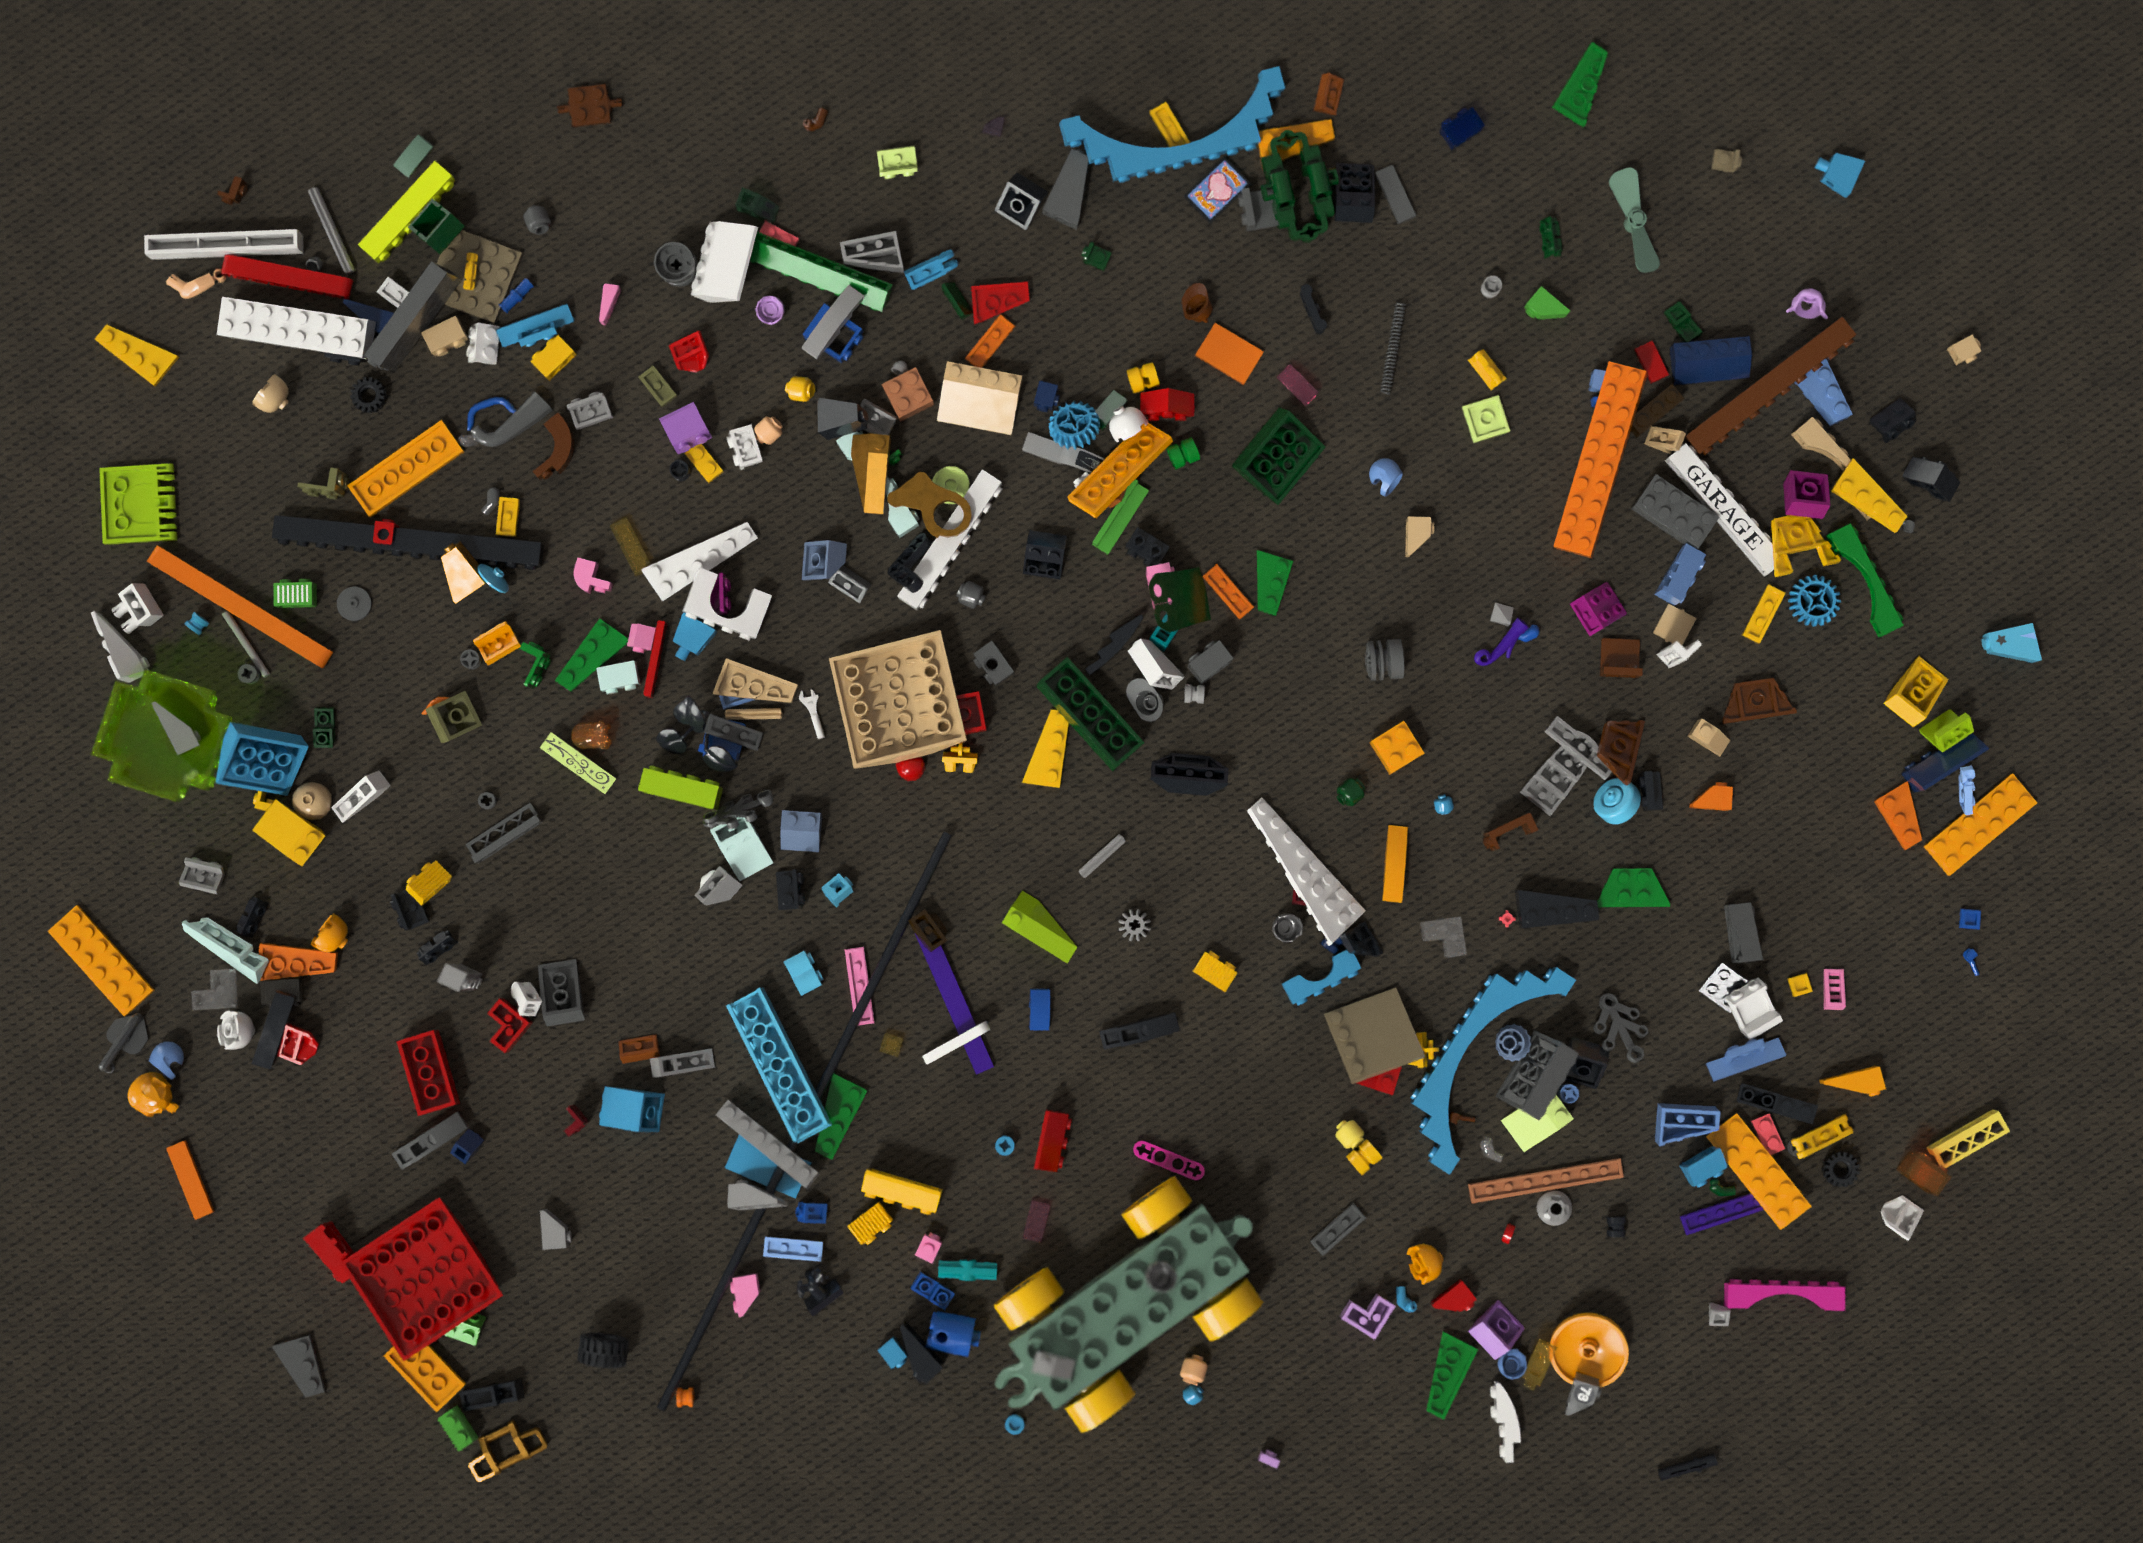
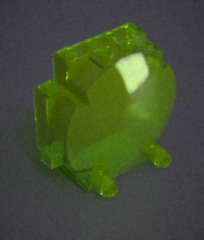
(140, 746)

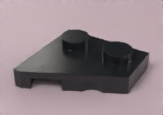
(1361, 941)

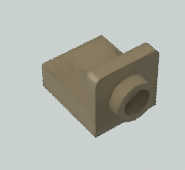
(1726, 160)

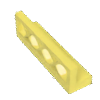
(1963, 1133)

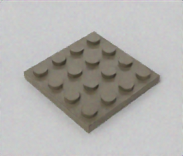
(493, 276)

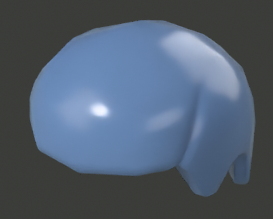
(1515, 1368)

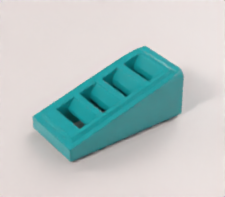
(1158, 642)

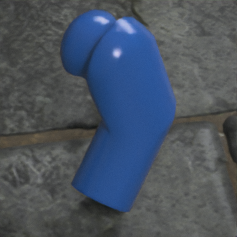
(1530, 634)

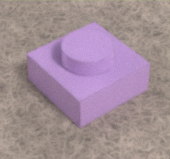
(1269, 1457)

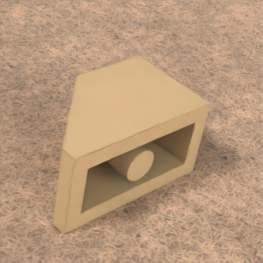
(1417, 533)
(1709, 737)

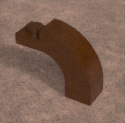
(562, 451)

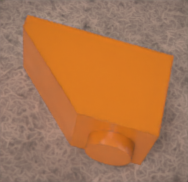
(1715, 798)

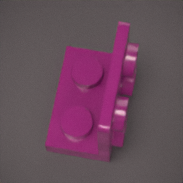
(719, 600)
(1598, 608)

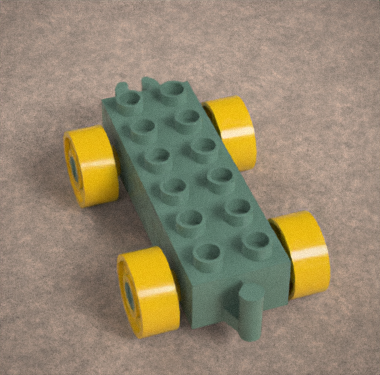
(1121, 1312)

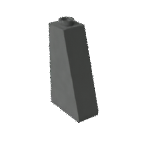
(1067, 194)

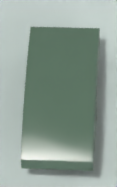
(413, 155)

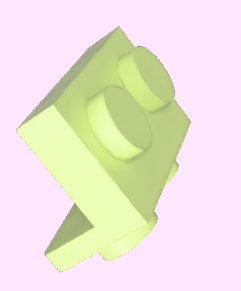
(897, 161)

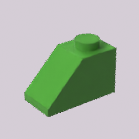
(1545, 306)

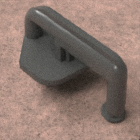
(125, 1034)

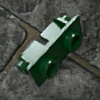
(1549, 228)

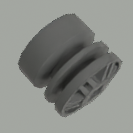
(667, 258)
(1385, 659)

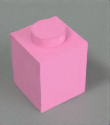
(641, 637)

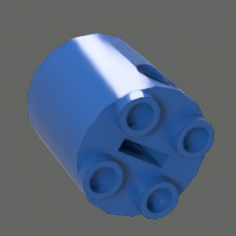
(957, 1334)

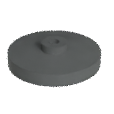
(354, 603)

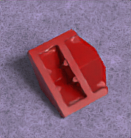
(690, 353)
(297, 1045)

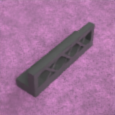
(505, 839)

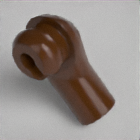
(816, 123)

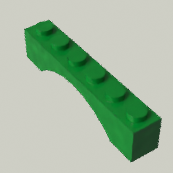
(1883, 614)

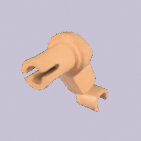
(196, 286)

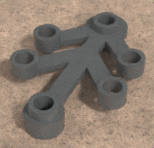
(733, 810)
(1620, 1025)

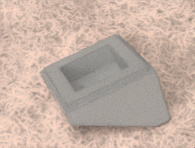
(1502, 614)
(1718, 1315)

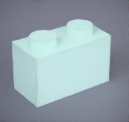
(618, 676)

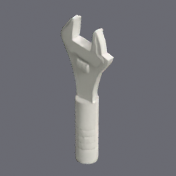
(810, 703)

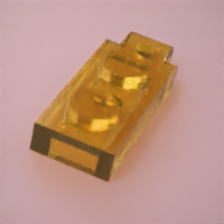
(1539, 1364)

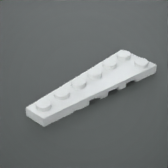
(681, 568)

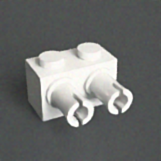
(140, 605)

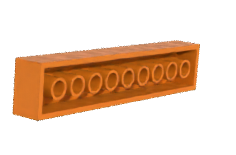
(1600, 459)

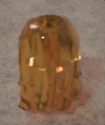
(591, 735)

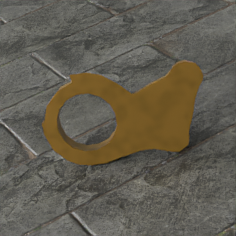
(926, 496)

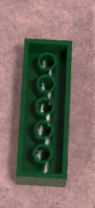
(1090, 714)

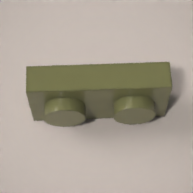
(657, 386)

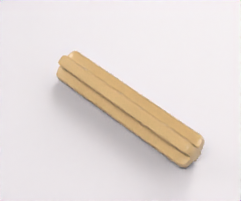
(748, 714)

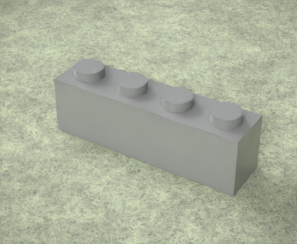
(460, 977)

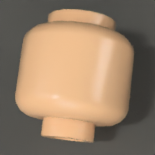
(768, 430)
(1193, 1370)

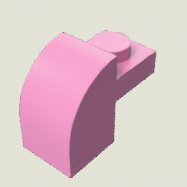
(585, 577)

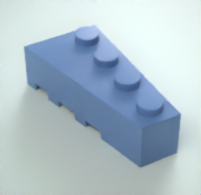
(1825, 394)

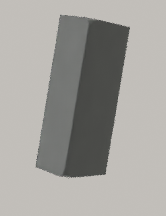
(850, 584)

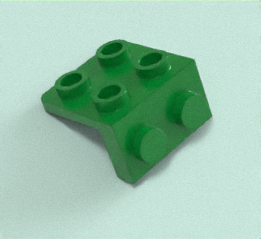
(542, 662)

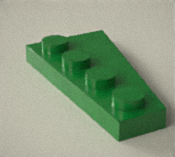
(1579, 90)
(593, 652)
(1449, 1373)

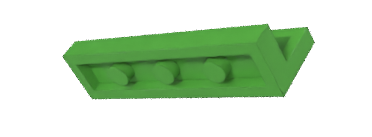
(1120, 517)

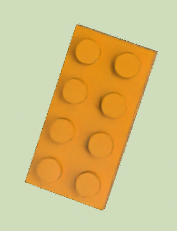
(428, 1375)

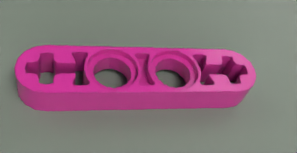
(1167, 1163)

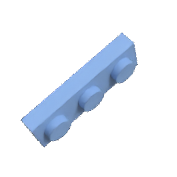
(793, 1248)

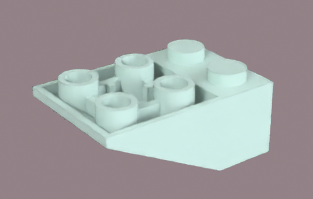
(742, 848)

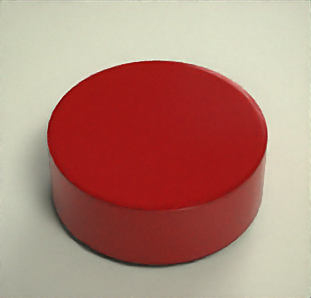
(1508, 1233)

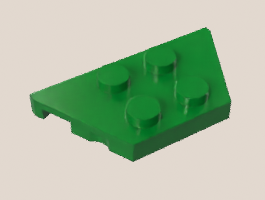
(1632, 889)

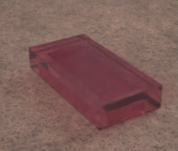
(1036, 1221)

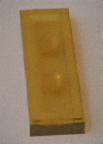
(630, 545)

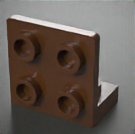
(1620, 658)

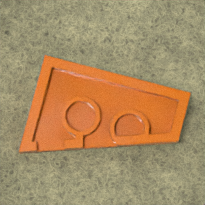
(1900, 815)

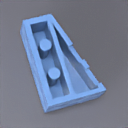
(1681, 575)
(1680, 1121)

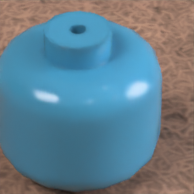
(1443, 804)
(1192, 1394)

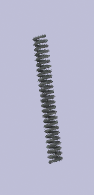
(1389, 351)

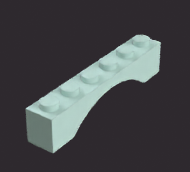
(900, 518)

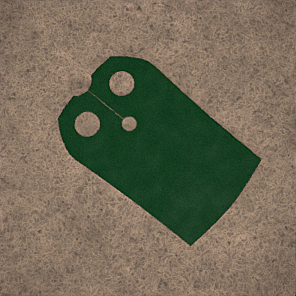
(1187, 596)

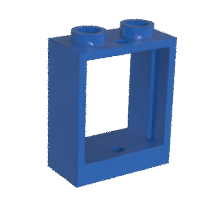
(856, 338)

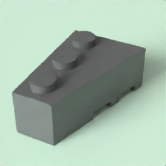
(1742, 933)

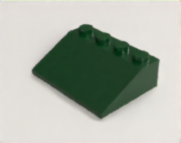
(1278, 455)

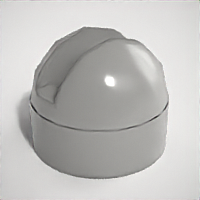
(899, 368)

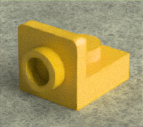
(259, 801)

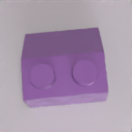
(685, 428)
(1496, 1330)

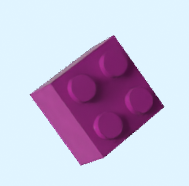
(1806, 494)

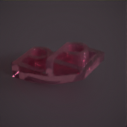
(1297, 385)

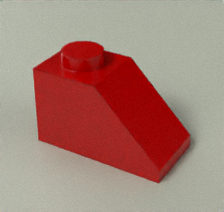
(1455, 1298)

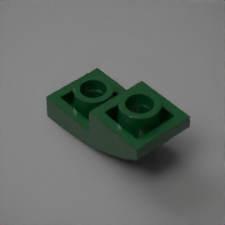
(324, 728)

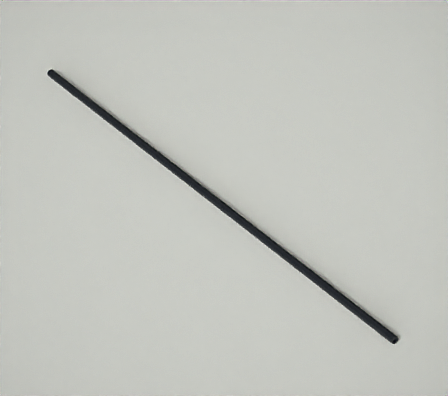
(820, 1089)

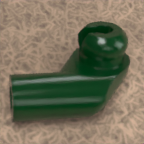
(1721, 1190)

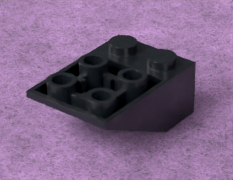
(1355, 193)

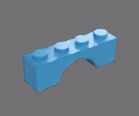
(1343, 965)

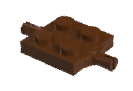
(589, 105)

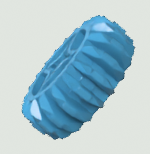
(1085, 420)
(1820, 603)

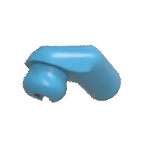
(1403, 1301)

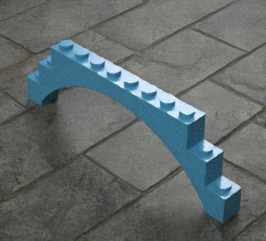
(1138, 161)
(1436, 1086)

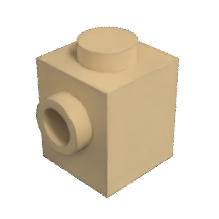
(1965, 350)

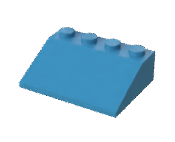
(260, 759)

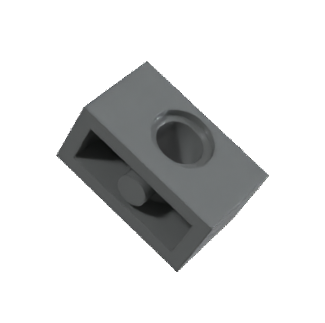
(988, 653)

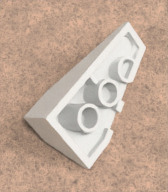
(123, 657)

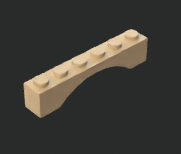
(1815, 438)

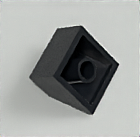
(1021, 200)
(1589, 1063)

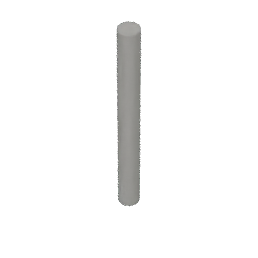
(246, 644)

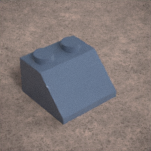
(800, 831)

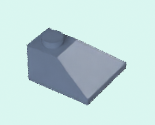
(822, 559)

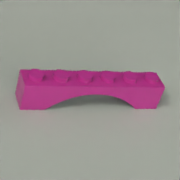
(1746, 1294)

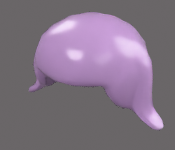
(1809, 296)

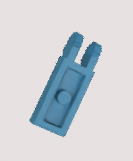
(930, 269)

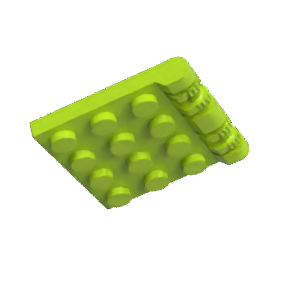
(134, 504)

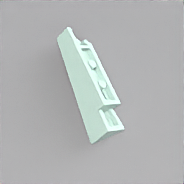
(228, 947)

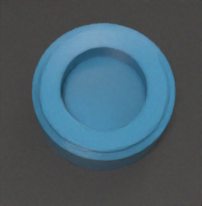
(1014, 1424)

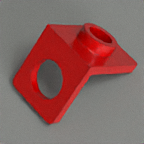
(385, 524)

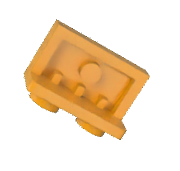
(497, 643)

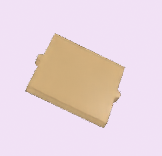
(1674, 625)

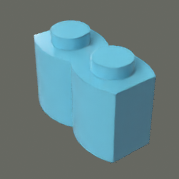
(803, 972)

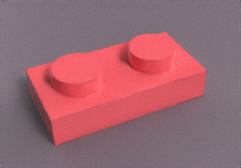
(777, 233)
(1767, 1134)

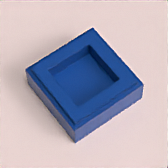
(1970, 919)

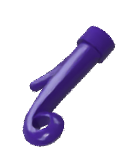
(1506, 645)

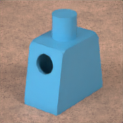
(1840, 172)
(692, 637)

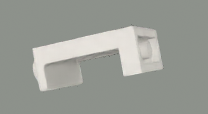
(1753, 1009)

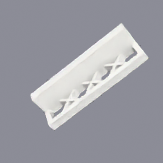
(1676, 653)

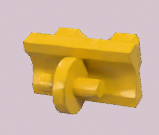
(957, 756)
(1422, 1038)

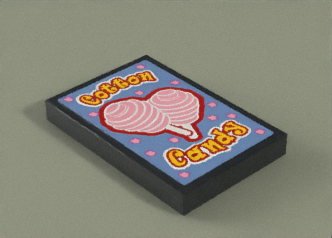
(1217, 190)

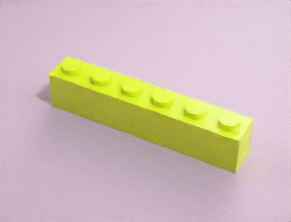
(395, 223)

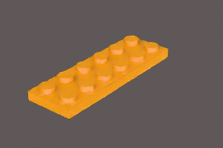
(405, 468)
(1119, 470)
(1989, 819)
(101, 960)
(1759, 1171)

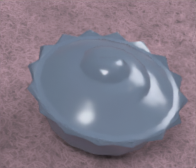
(1513, 1042)

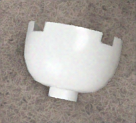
(1126, 422)
(235, 1030)

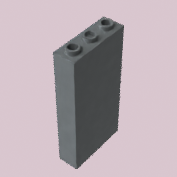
(412, 317)

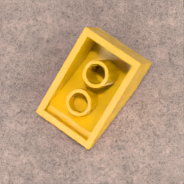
(1916, 692)
(289, 832)

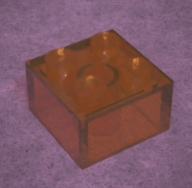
(1923, 1173)

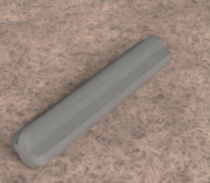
(1102, 855)

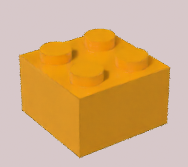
(1396, 747)

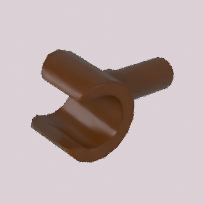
(1454, 1117)

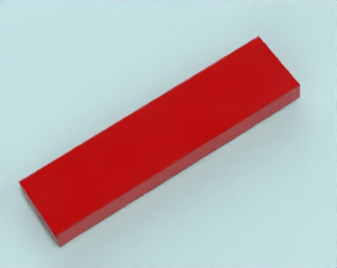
(655, 659)

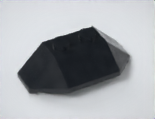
(1189, 774)

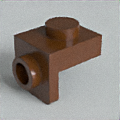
(236, 192)

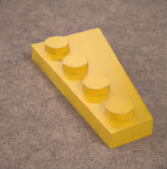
(1867, 496)
(1048, 757)

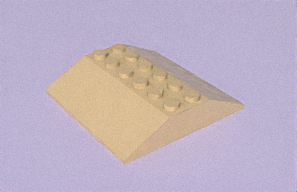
(897, 700)

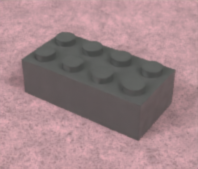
(1675, 512)

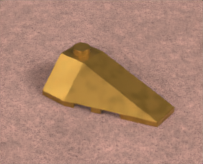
(870, 462)

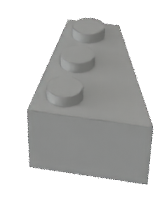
(873, 252)

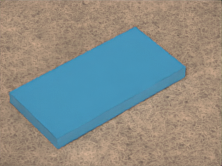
(753, 1164)

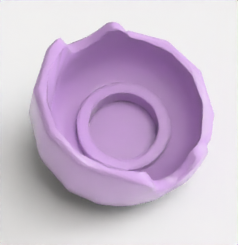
(767, 306)

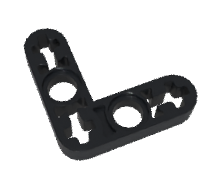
(900, 569)

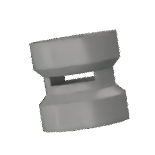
(1491, 283)
(1194, 693)

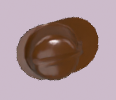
(1197, 303)

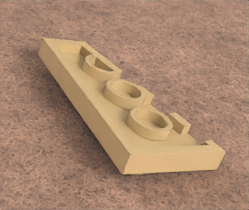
(750, 683)

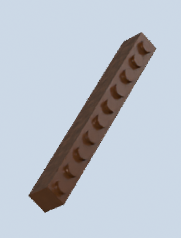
(1770, 386)

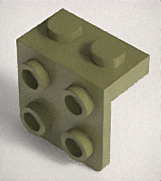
(335, 488)

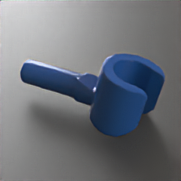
(1969, 955)

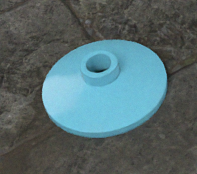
(493, 577)

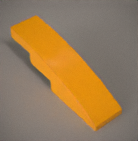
(1395, 864)

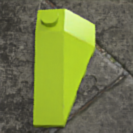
(1036, 924)

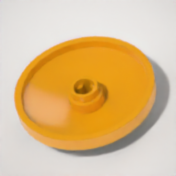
(1590, 1347)

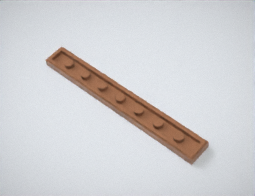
(1545, 1180)

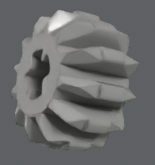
(1138, 930)

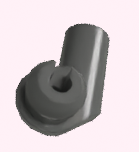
(492, 500)

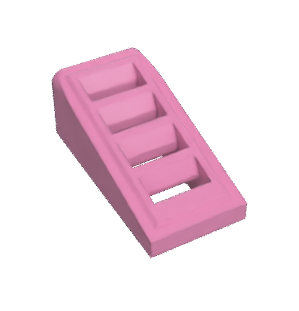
(609, 299)
(1841, 989)

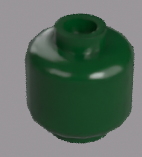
(1350, 792)

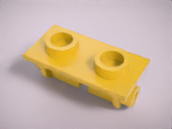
(1487, 369)

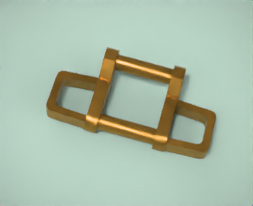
(518, 1439)

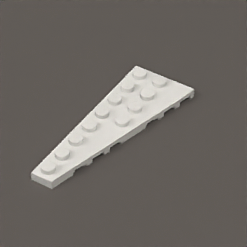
(1319, 889)

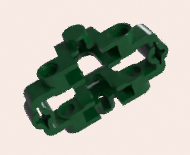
(1279, 181)

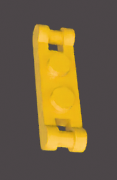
(1822, 1136)

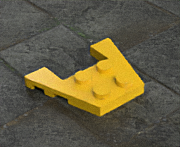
(1794, 535)

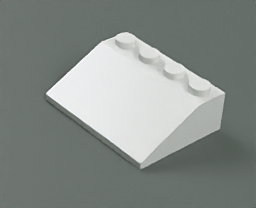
(724, 261)

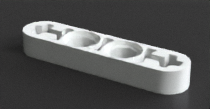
(956, 1042)

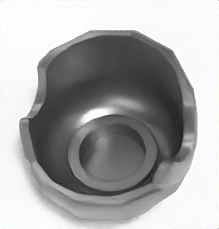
(1281, 926)
(1161, 1277)

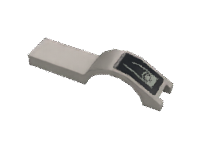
(1053, 452)

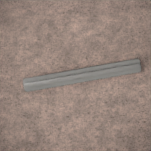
(331, 230)

